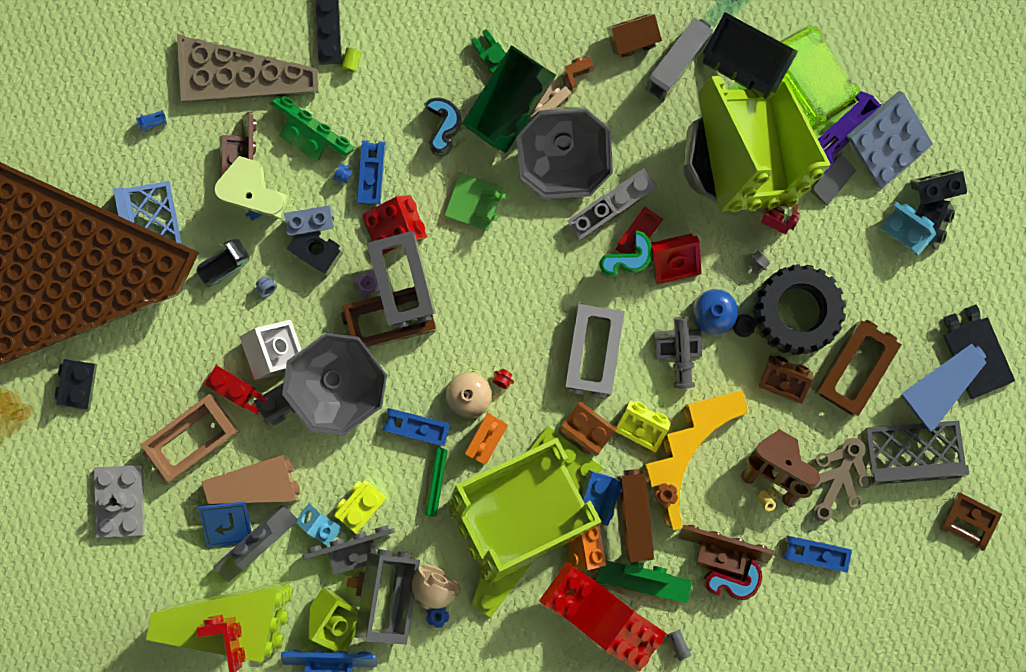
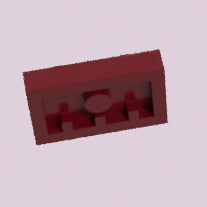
(779, 220)

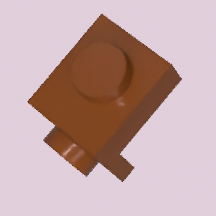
(577, 68)

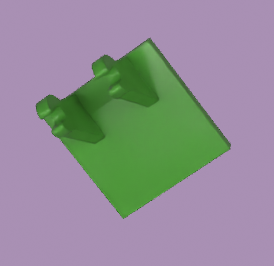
(474, 202)

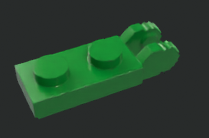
(492, 55)

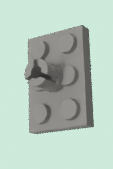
(119, 501)

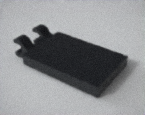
(980, 333)

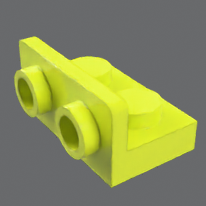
(643, 426)
(360, 505)

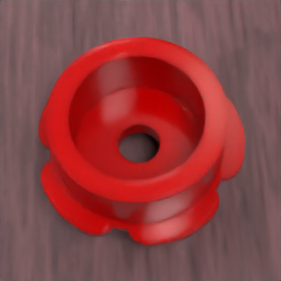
(502, 378)

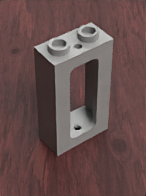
(573, 381)

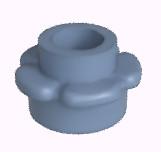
(265, 286)

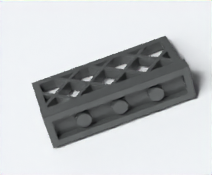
(920, 472)

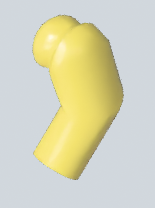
(768, 497)

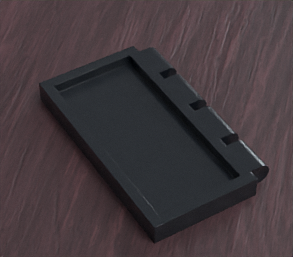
(748, 56)

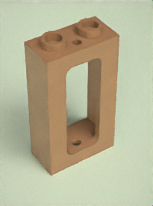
(153, 445)

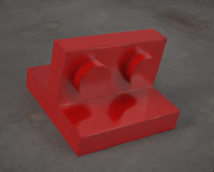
(676, 258)

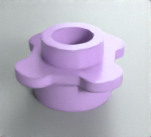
(362, 279)

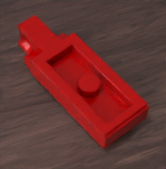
(645, 222)

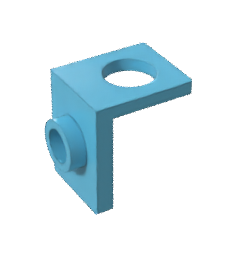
(319, 525)

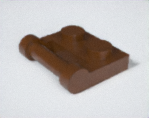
(973, 514)

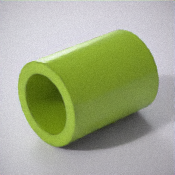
(351, 59)

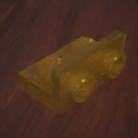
(12, 407)

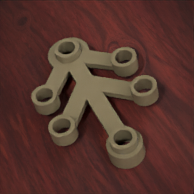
(842, 476)

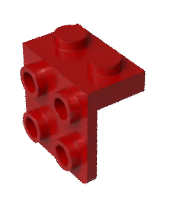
(394, 218)
(232, 632)

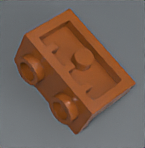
(587, 429)

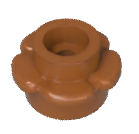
(665, 488)

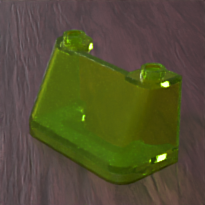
(818, 78)

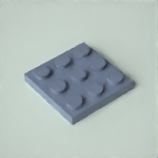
(890, 139)

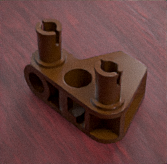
(782, 454)

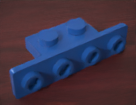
(328, 662)

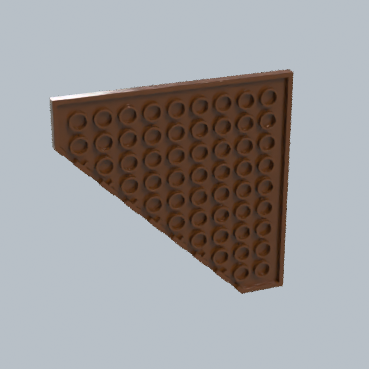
(74, 265)

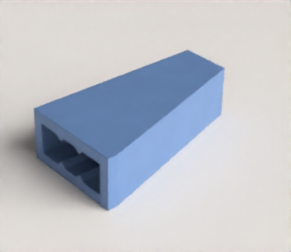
(940, 389)

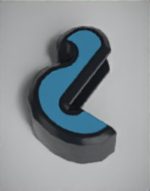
(448, 126)
(223, 263)

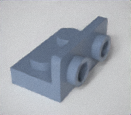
(309, 220)

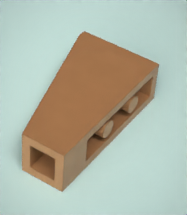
(259, 482)

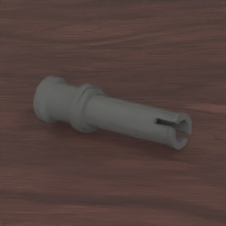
(683, 364)

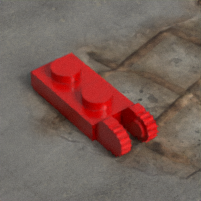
(233, 388)

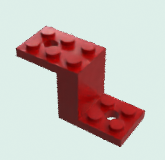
(603, 617)

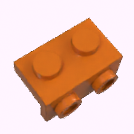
(587, 551)

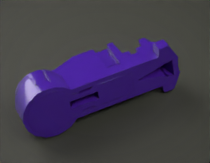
(836, 135)

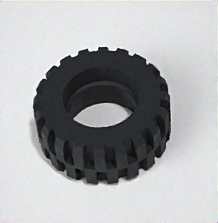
(821, 288)

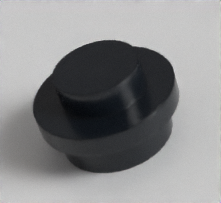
(744, 325)

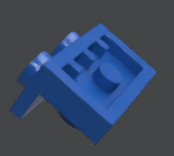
(603, 494)

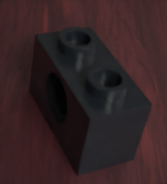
(325, 260)

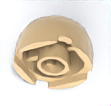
(477, 403)
(433, 588)

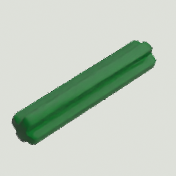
(436, 482)

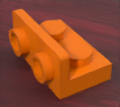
(486, 439)

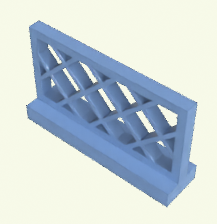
(124, 206)

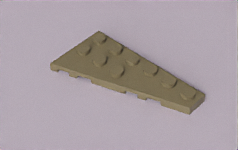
(230, 73)

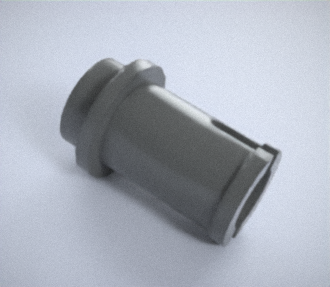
(679, 645)

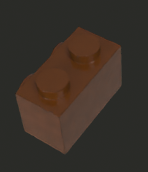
(634, 34)

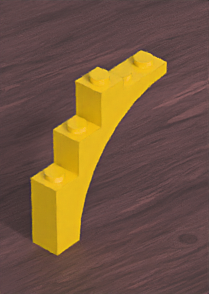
(704, 419)

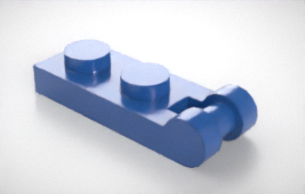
(371, 173)
(417, 427)
(818, 554)

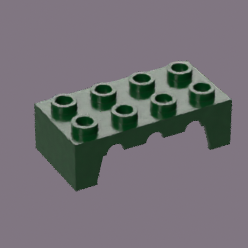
(508, 99)

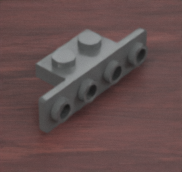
(255, 543)
(350, 554)

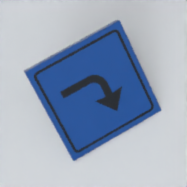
(225, 523)

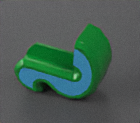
(628, 263)

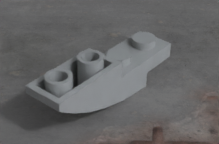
(612, 204)

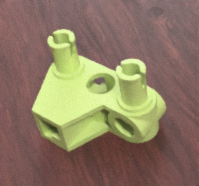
(247, 177)

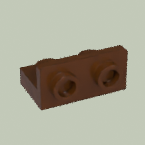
(786, 379)

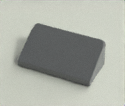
(833, 181)
(666, 348)

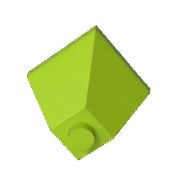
(332, 621)

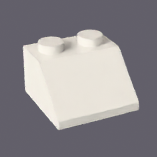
(270, 348)

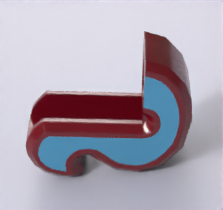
(734, 587)

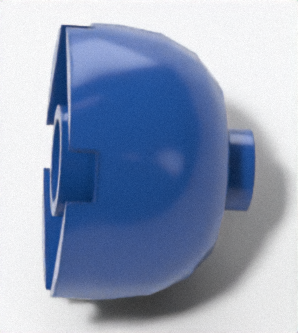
(715, 312)

